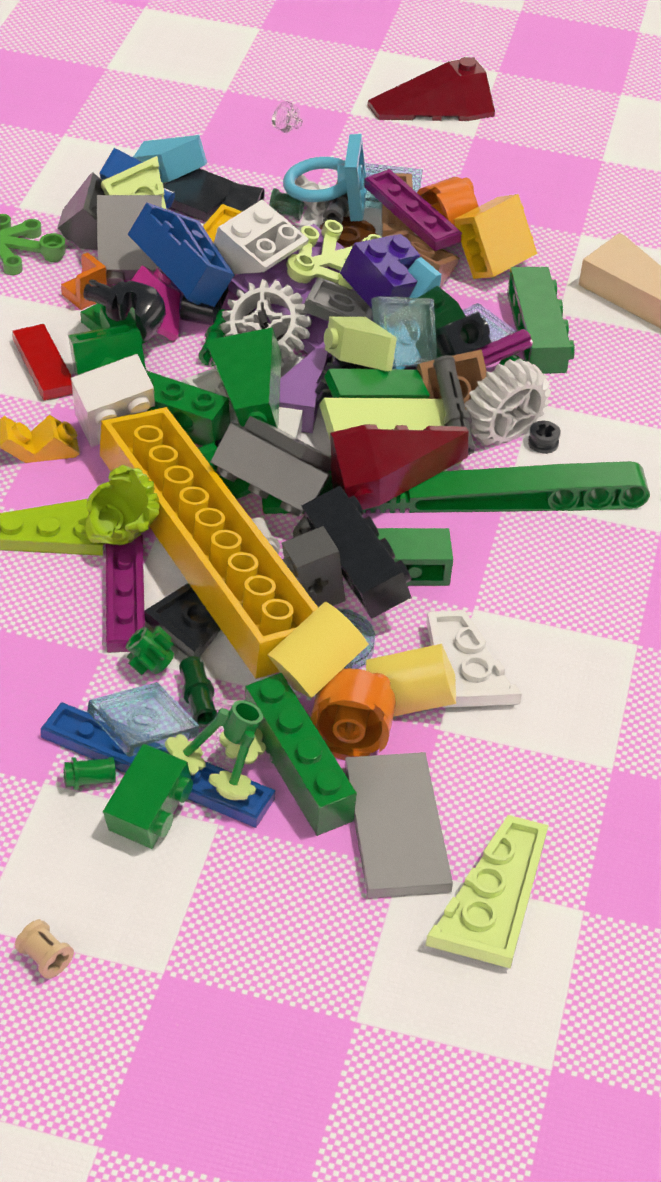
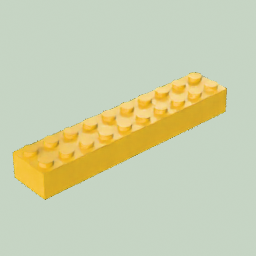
(210, 537)

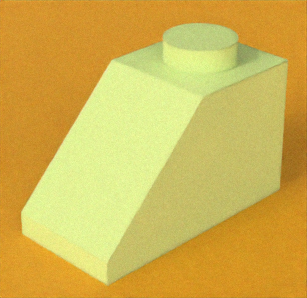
(360, 342)

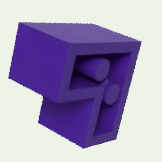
(381, 268)

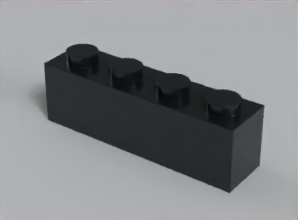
(364, 559)

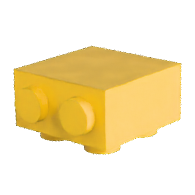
(496, 236)

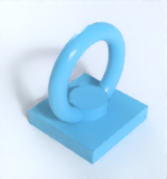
(349, 175)

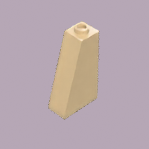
(624, 277)

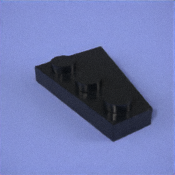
(185, 620)

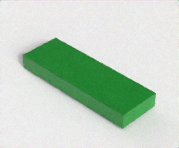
(376, 383)

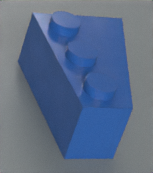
(183, 253)

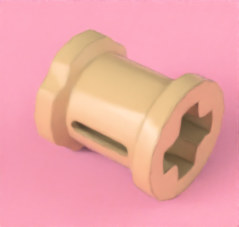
(44, 948)

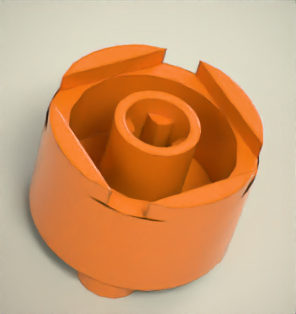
(450, 197)
(354, 713)

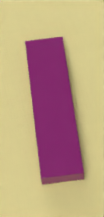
(412, 210)
(124, 593)

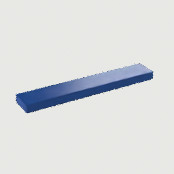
(83, 735)

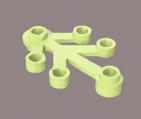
(304, 267)

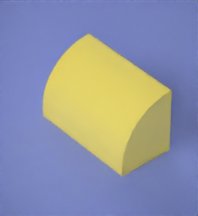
(317, 650)
(418, 678)

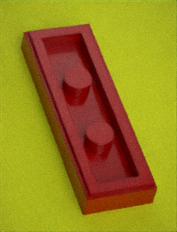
(43, 361)

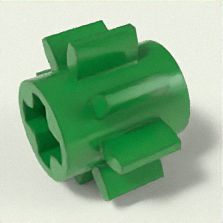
(150, 650)

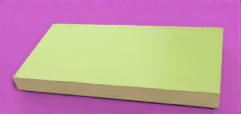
(383, 412)

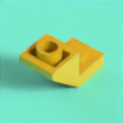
(45, 442)

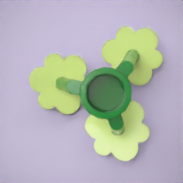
(241, 741)

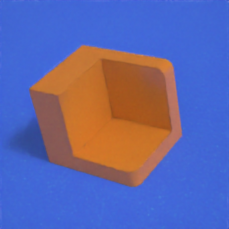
(74, 288)

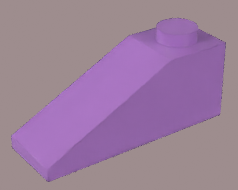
(299, 386)

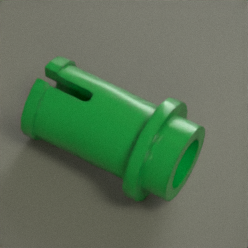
(89, 772)

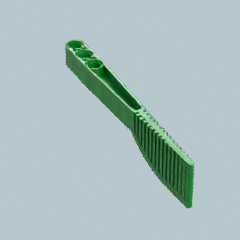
(518, 489)

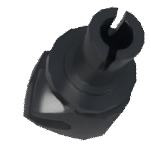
(118, 300)

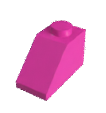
(171, 297)

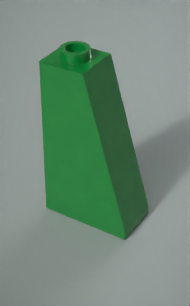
(250, 373)

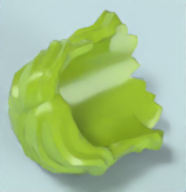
(121, 507)

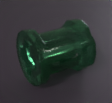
(286, 205)

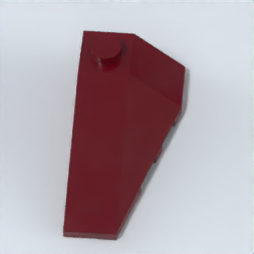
(448, 90)
(388, 462)

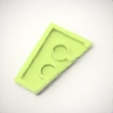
(138, 180)

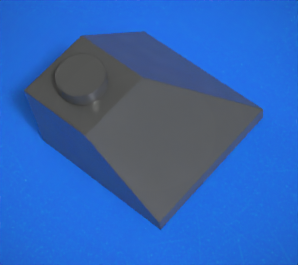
(79, 216)

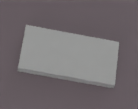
(398, 826)

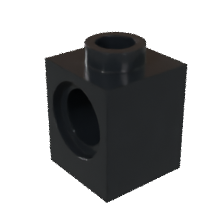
(450, 340)

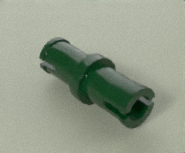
(198, 691)

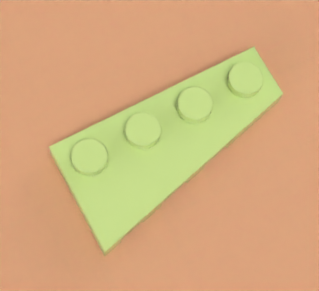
(493, 901)

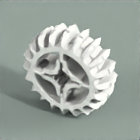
(261, 298)
(507, 402)

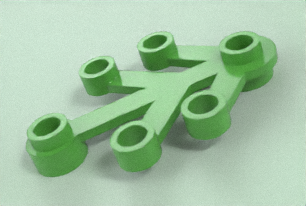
(50, 245)

